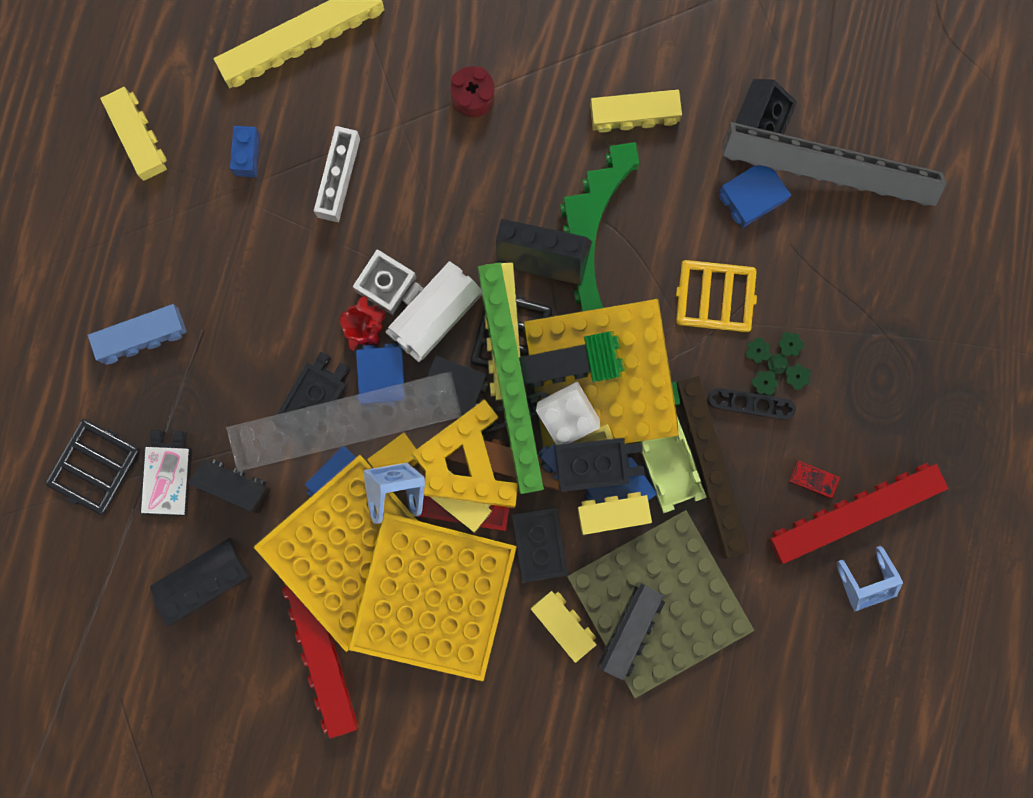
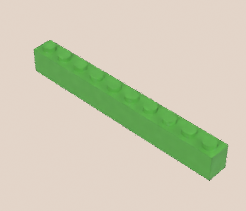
(510, 378)

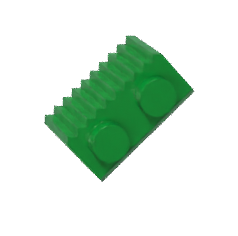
(603, 356)

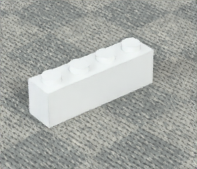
(337, 174)

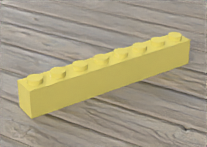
(294, 38)

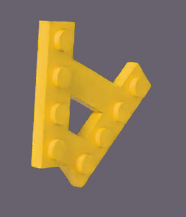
(481, 485)

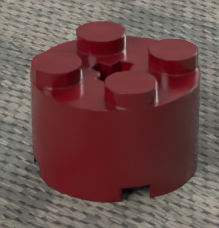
(472, 79)

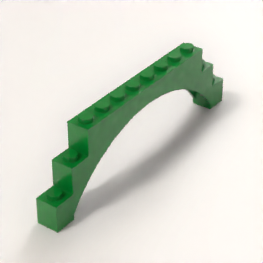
(585, 212)

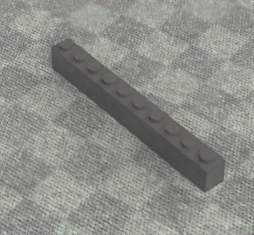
(833, 164)

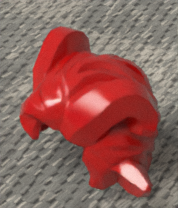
(362, 323)

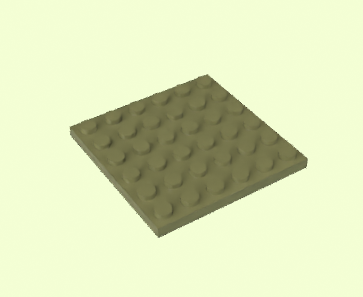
(698, 607)

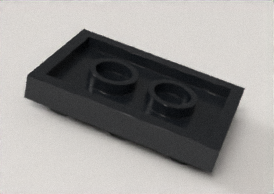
(539, 545)

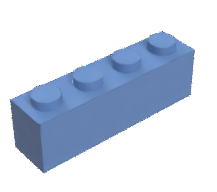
(137, 334)

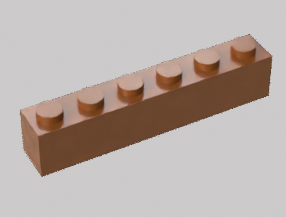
(502, 462)

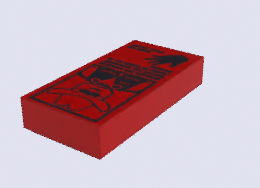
(814, 479)

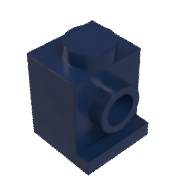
(548, 457)

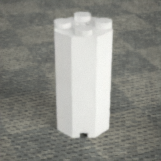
(434, 311)

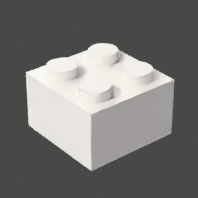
(384, 282)
(568, 414)

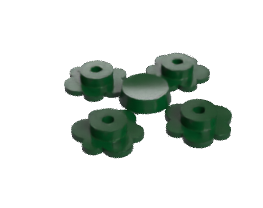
(778, 363)

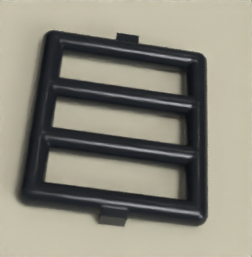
(521, 302)
(75, 444)

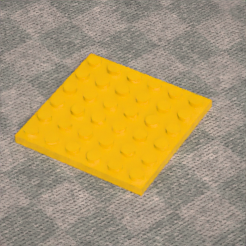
(639, 402)
(328, 548)
(432, 597)

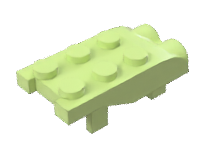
(672, 470)

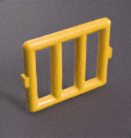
(703, 321)

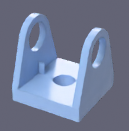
(391, 479)
(873, 593)

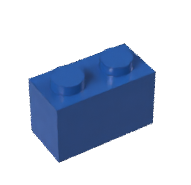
(245, 151)

